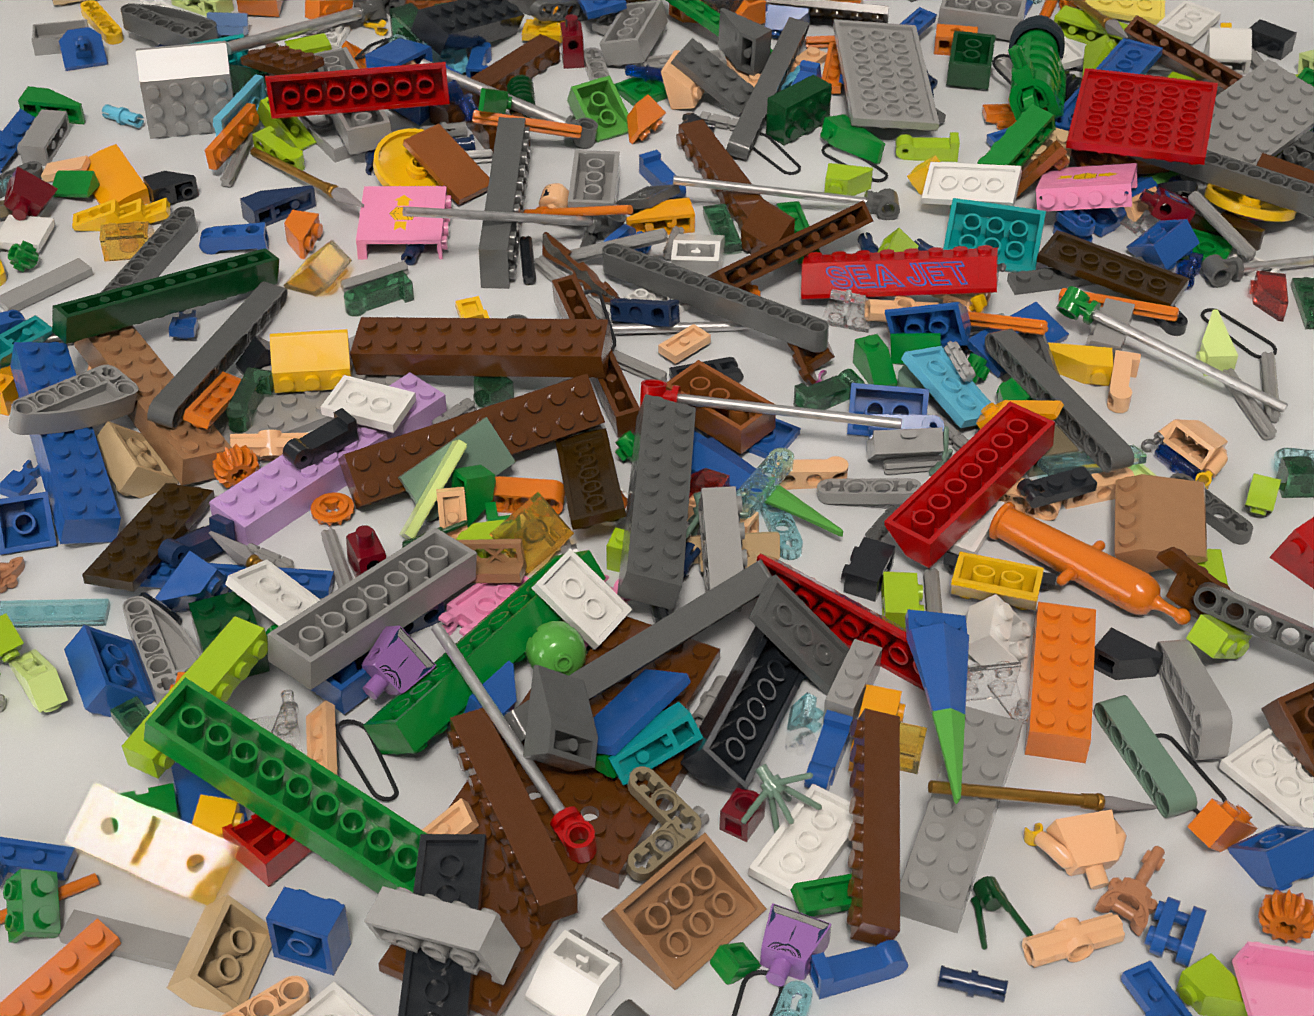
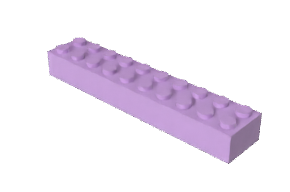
(284, 493)

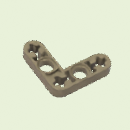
(670, 828)

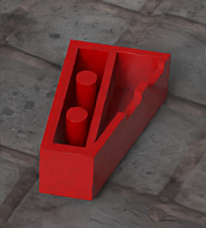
(1297, 553)
(264, 848)

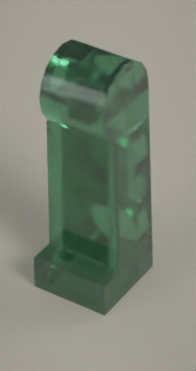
(378, 293)
(826, 392)
(247, 398)

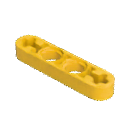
(102, 22)

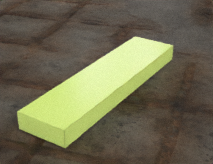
(430, 495)

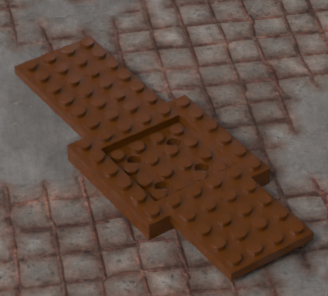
(618, 829)

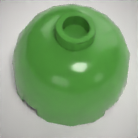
(556, 648)

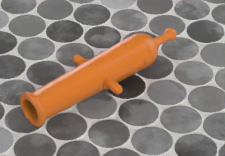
(1082, 563)

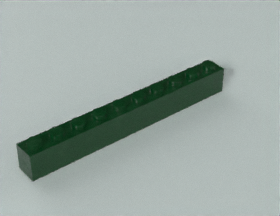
(163, 295)

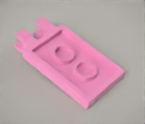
(475, 605)

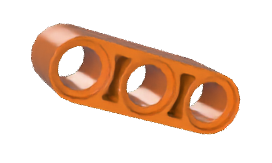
(514, 491)

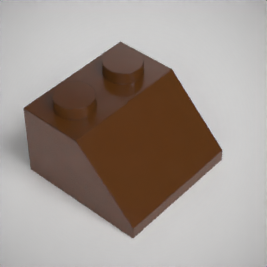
(765, 227)

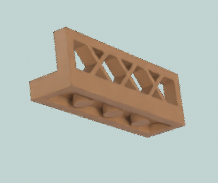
(498, 567)

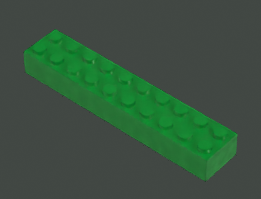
(500, 637)
(285, 787)

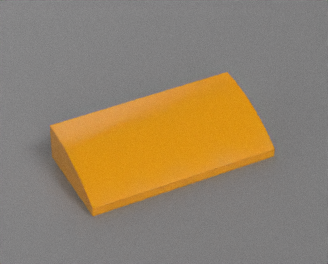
(116, 177)

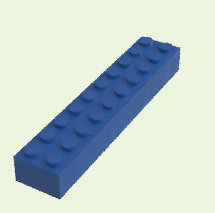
(68, 460)

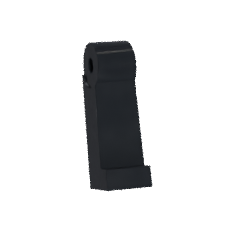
(322, 441)

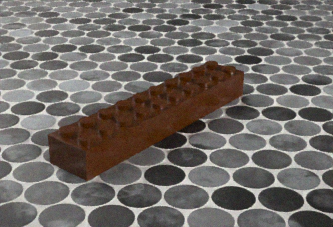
(482, 347)
(519, 421)

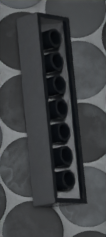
(744, 715)

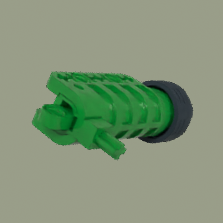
(1037, 68)

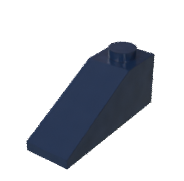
(276, 204)

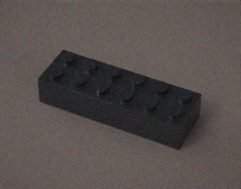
(466, 23)

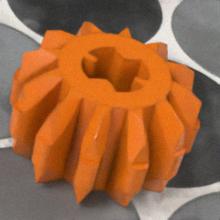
(235, 465)
(1287, 916)

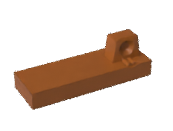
(1052, 156)

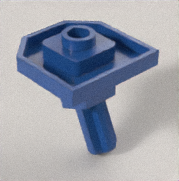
(82, 49)

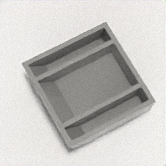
(184, 87)

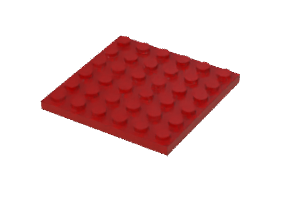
(1143, 116)

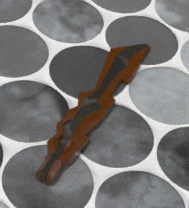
(558, 253)

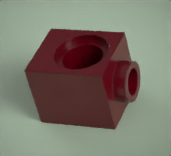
(734, 811)

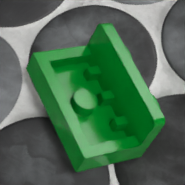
(32, 905)

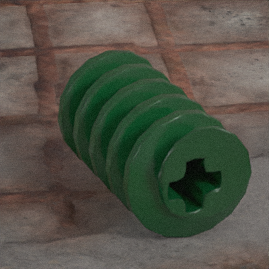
(522, 88)

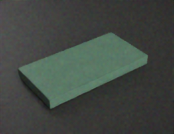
(482, 448)

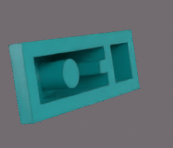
(30, 330)
(658, 741)

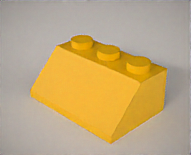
(309, 360)
(985, 576)

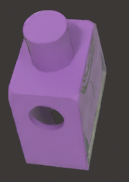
(395, 663)
(790, 942)

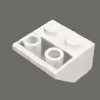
(1230, 47)
(698, 252)
(997, 633)
(573, 978)

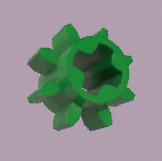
(23, 256)
(978, 364)
(625, 446)

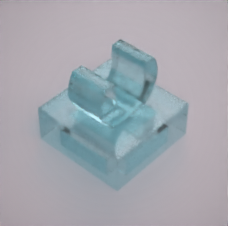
(805, 714)

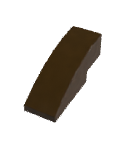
(1249, 231)

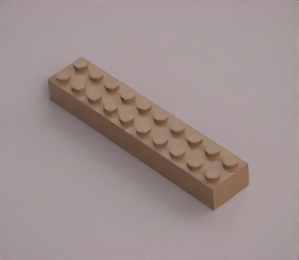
(185, 449)

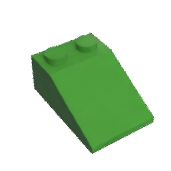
(602, 103)

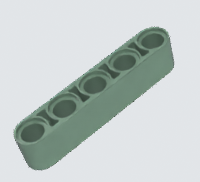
(1145, 756)

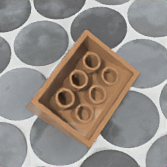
(1159, 515)
(684, 912)

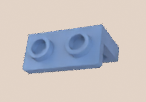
(230, 23)

